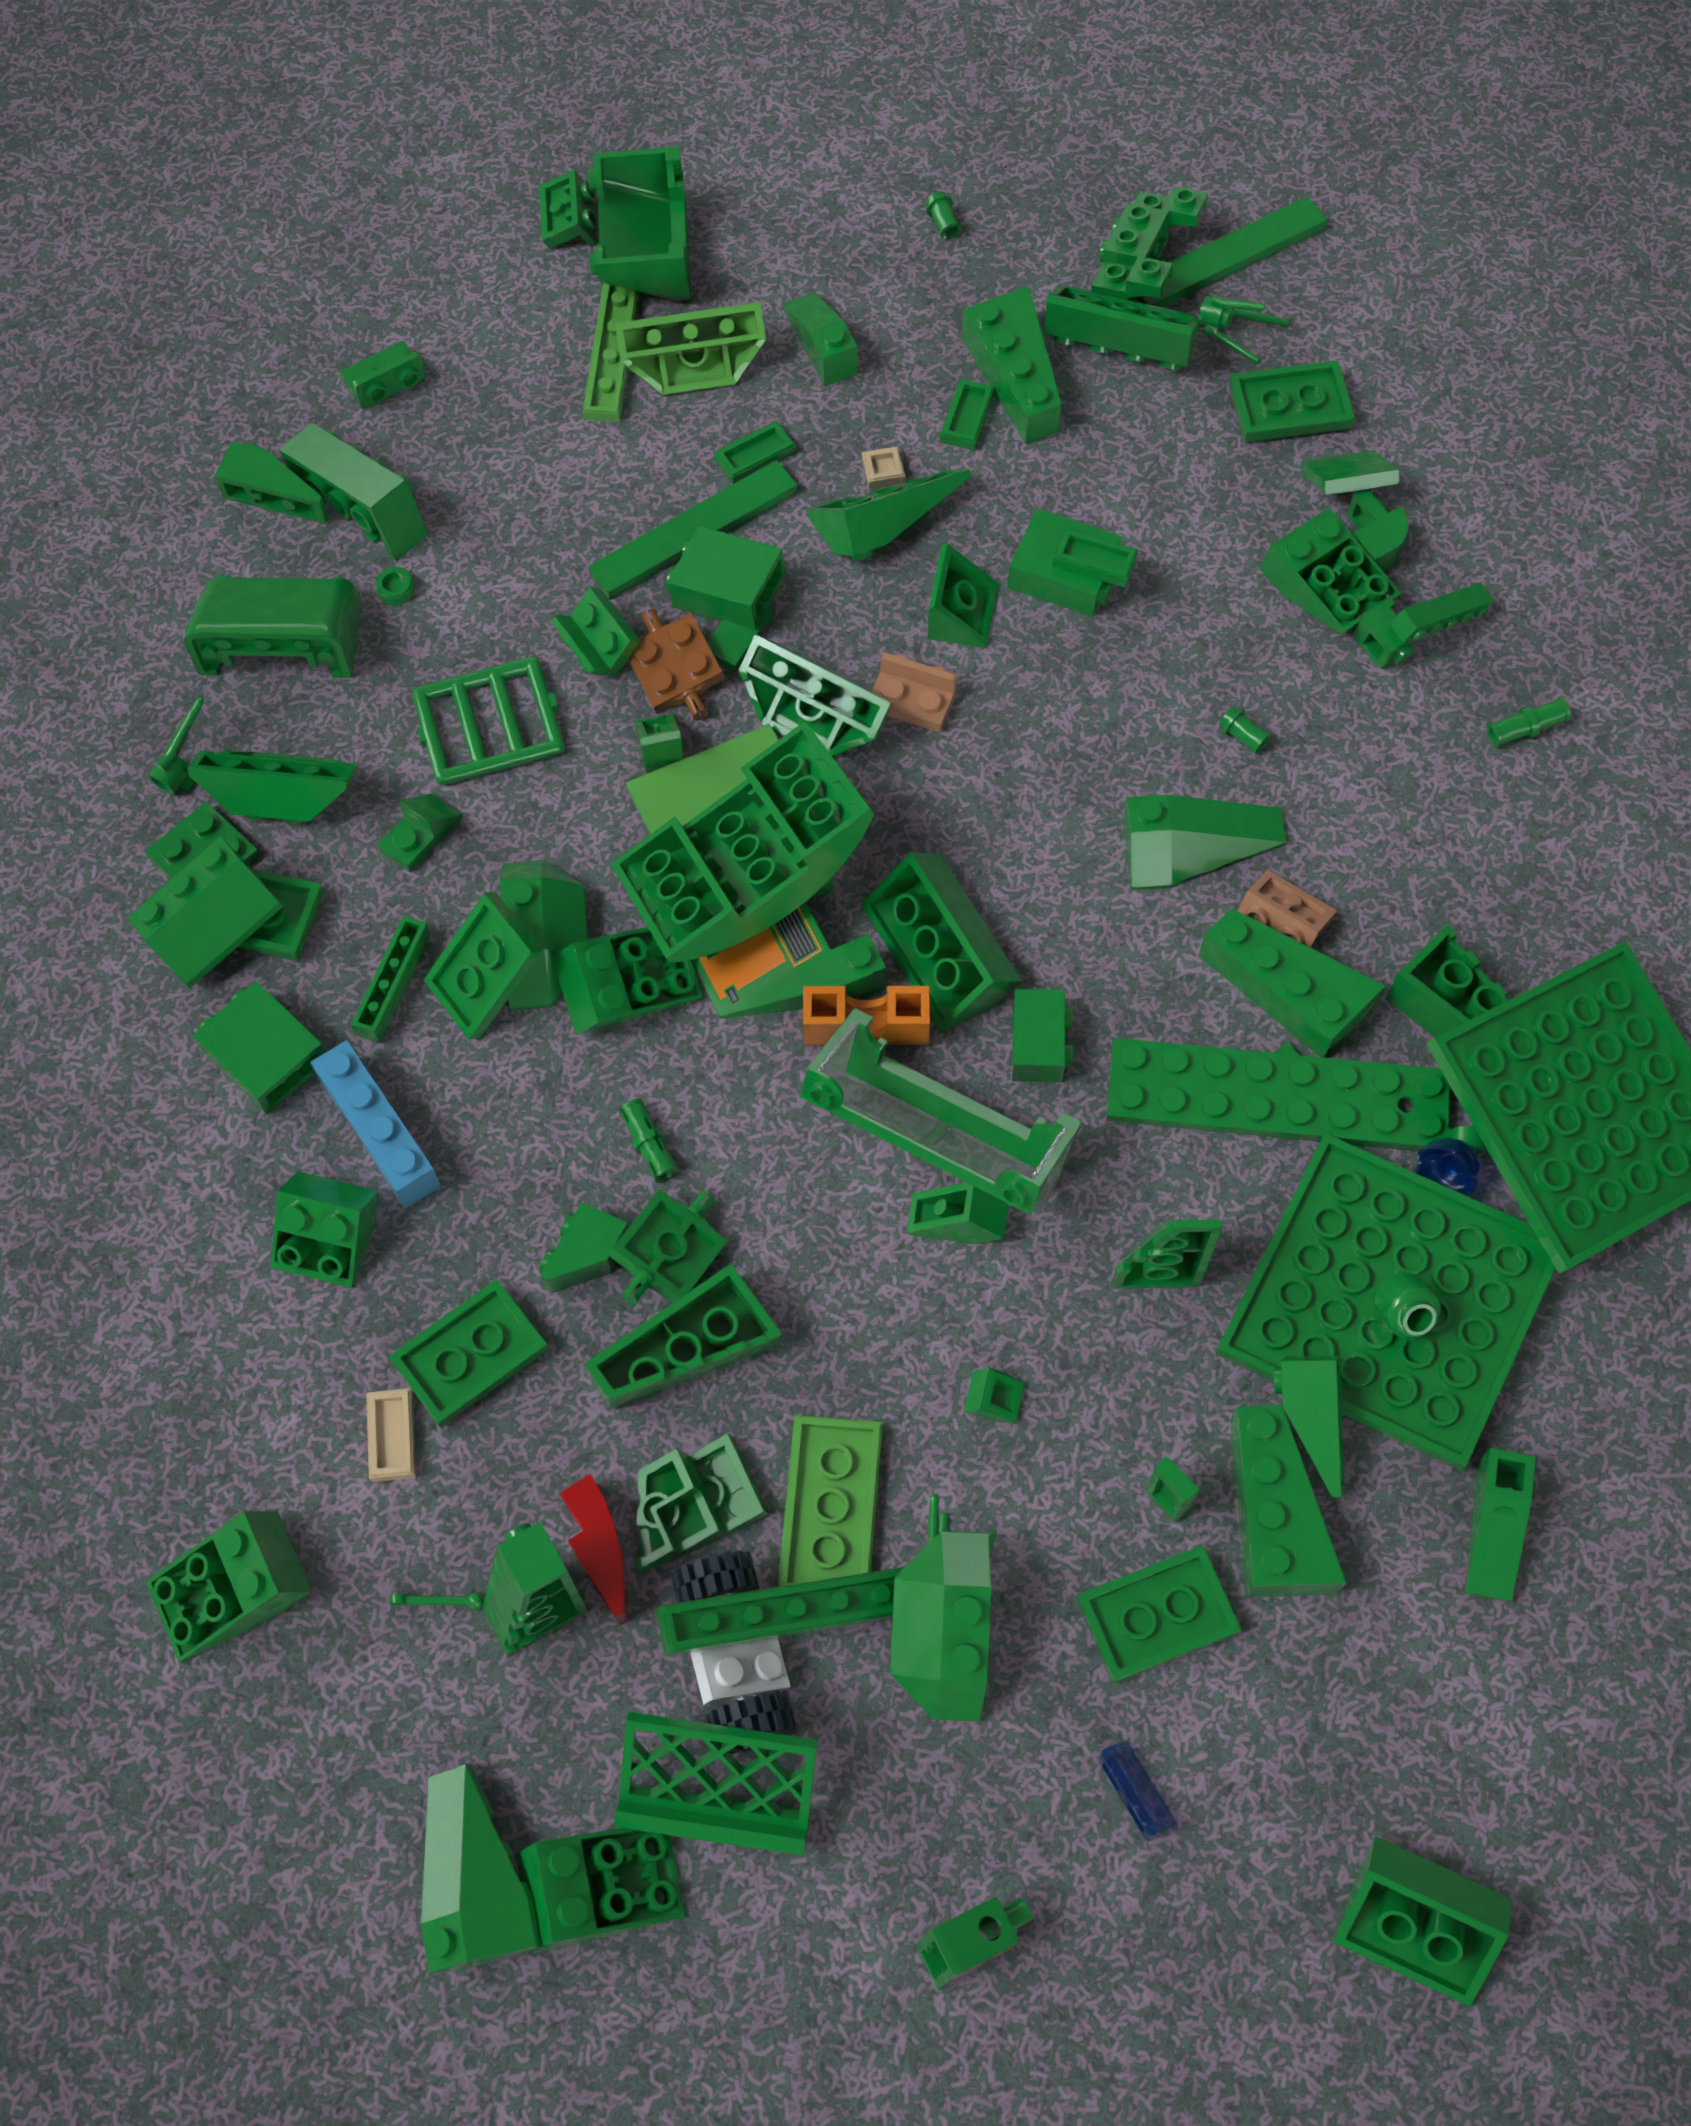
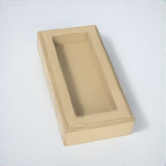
(391, 1435)

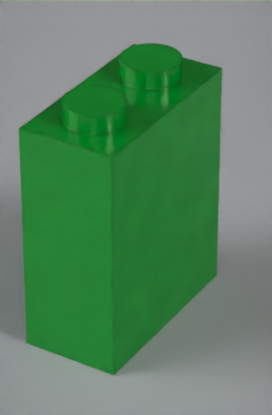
(1035, 576)
(726, 577)
(259, 1046)

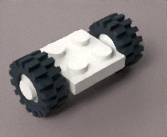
(745, 1672)

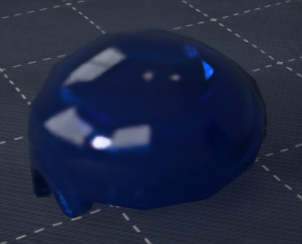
(1450, 1164)

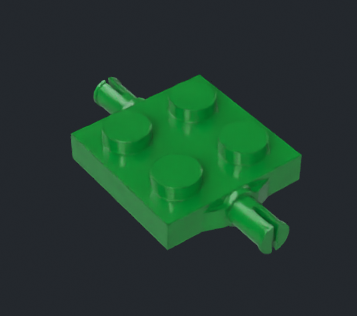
(668, 1247)

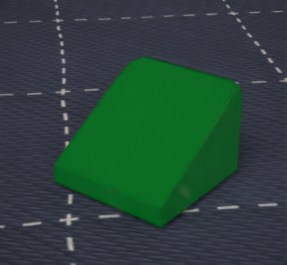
(994, 1395)

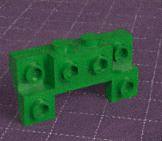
(1138, 239)

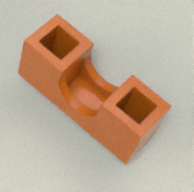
(898, 1017)

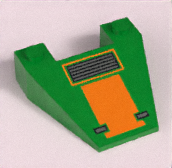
(773, 966)

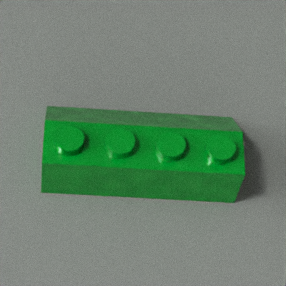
(1122, 326)
(940, 940)

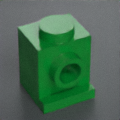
(1379, 638)

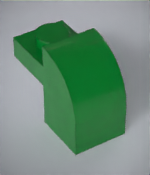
(1378, 531)

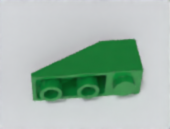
(1499, 1523)

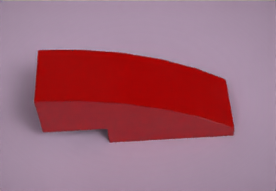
(598, 1544)

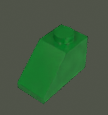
(957, 1214)

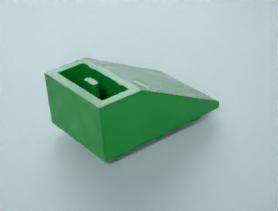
(1327, 572)
(621, 980)
(228, 1583)
(600, 1885)

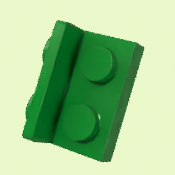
(567, 210)
(383, 374)
(597, 634)

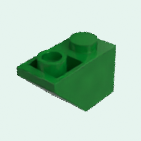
(582, 1249)

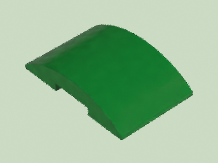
(748, 852)

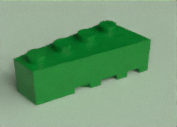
(1014, 359)

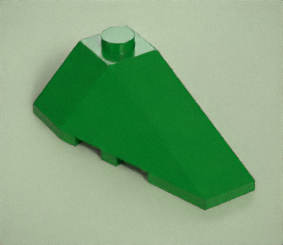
(867, 523)
(1188, 836)
(1170, 1256)
(471, 1892)

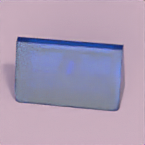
(1136, 1790)

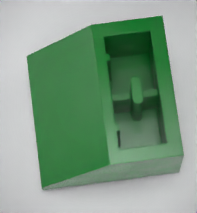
(322, 1228)

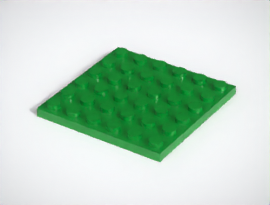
(1580, 1102)
(1318, 1281)

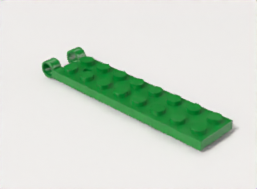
(1280, 1095)

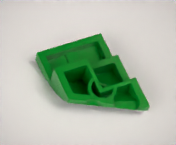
(694, 1508)

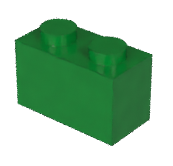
(1039, 1035)

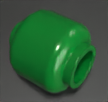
(1407, 1305)

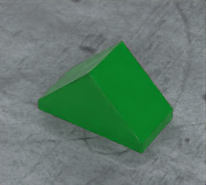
(659, 741)

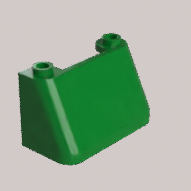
(642, 222)
(275, 619)

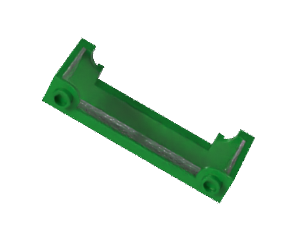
(934, 1121)

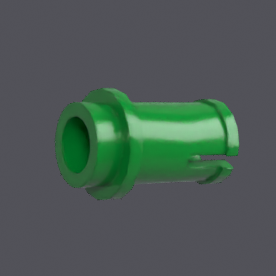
(940, 208)
(1244, 729)

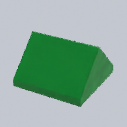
(960, 601)

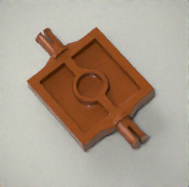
(675, 664)

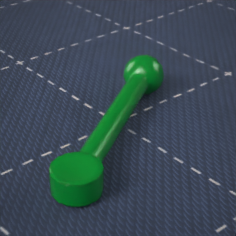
(473, 1601)

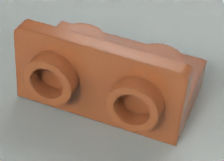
(917, 691)
(1286, 909)

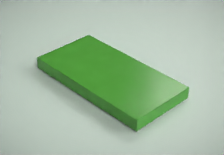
(696, 781)
(830, 1499)

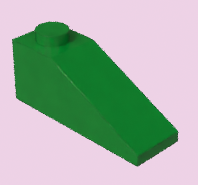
(823, 338)
(263, 481)
(1314, 1406)

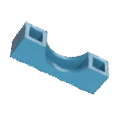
(376, 1124)

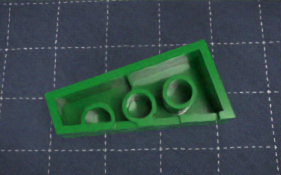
(357, 488)
(1290, 981)
(1444, 986)
(687, 1339)
(1279, 1518)
(528, 1589)

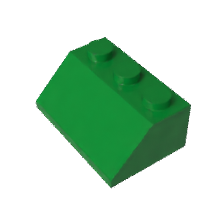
(205, 912)
(1424, 1921)

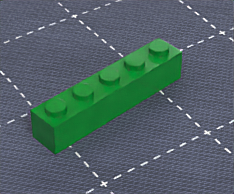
(1442, 612)
(390, 979)

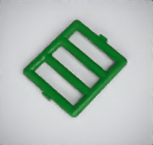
(481, 764)

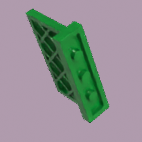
(713, 1813)

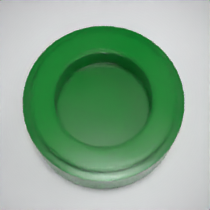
(394, 586)

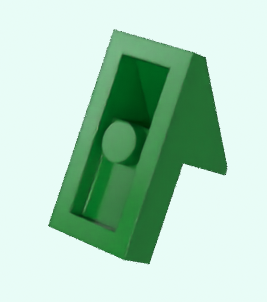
(421, 828)

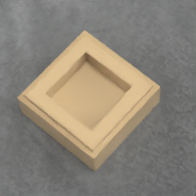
(883, 467)

